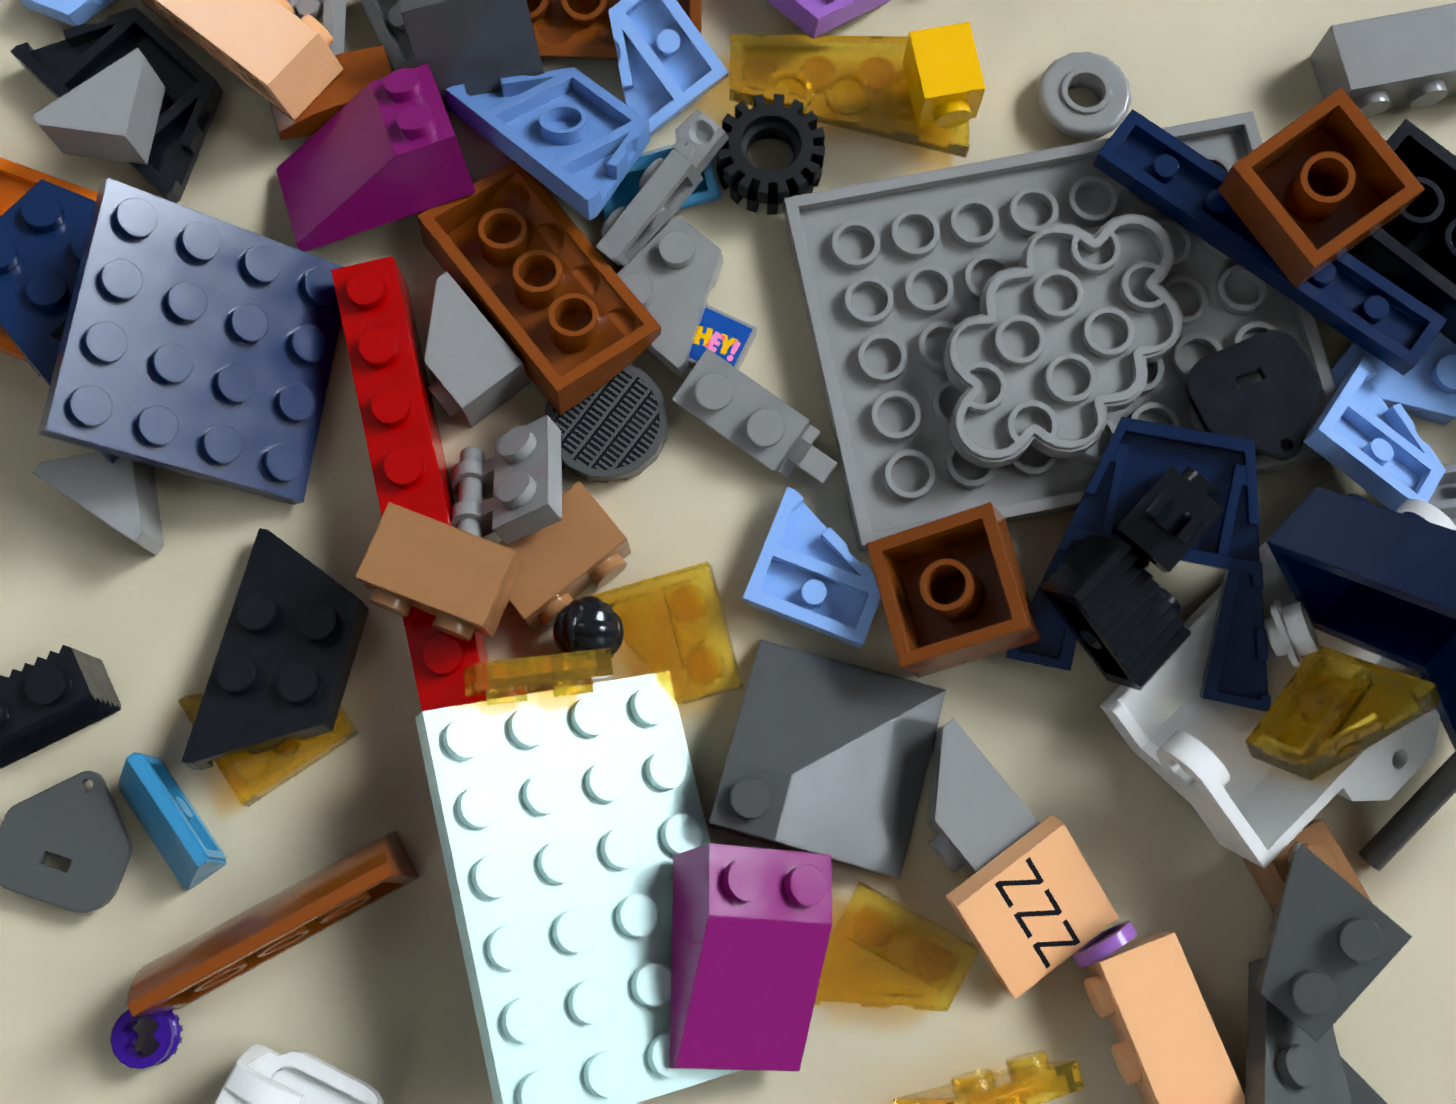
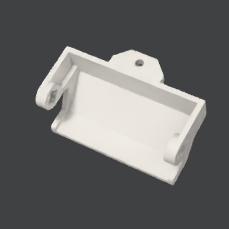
(1203, 747)

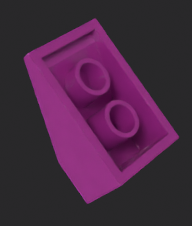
(375, 162)
(746, 955)

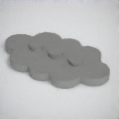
(1061, 341)

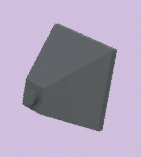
(828, 759)

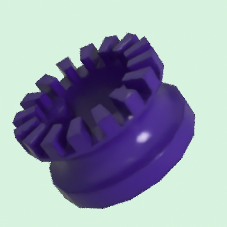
(124, 1037)

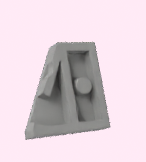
(673, 284)

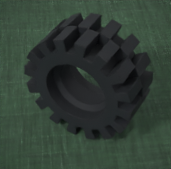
(777, 123)

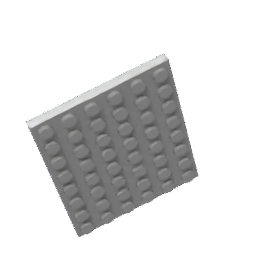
(905, 263)

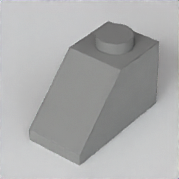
(468, 357)
(970, 804)

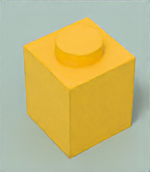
(943, 75)

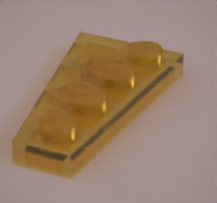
(842, 80)

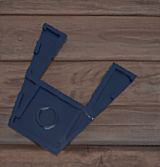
(39, 269)
(1127, 470)

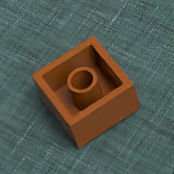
(1319, 187)
(953, 591)

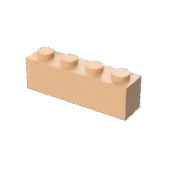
(260, 44)
(1162, 1024)

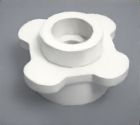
(1291, 631)

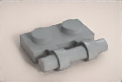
(523, 481)

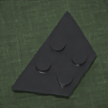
(188, 99)
(279, 657)

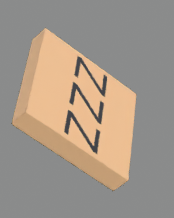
(1033, 906)

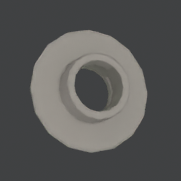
(1092, 73)

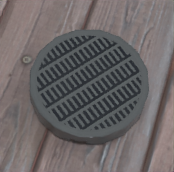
(614, 429)

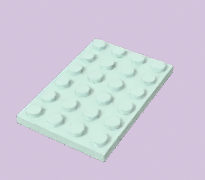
(563, 884)

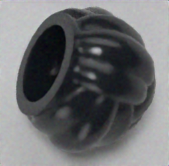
(588, 626)

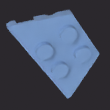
(560, 132)

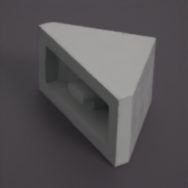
(109, 113)
(116, 493)

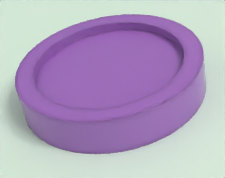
(1105, 944)

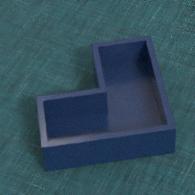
(1376, 583)

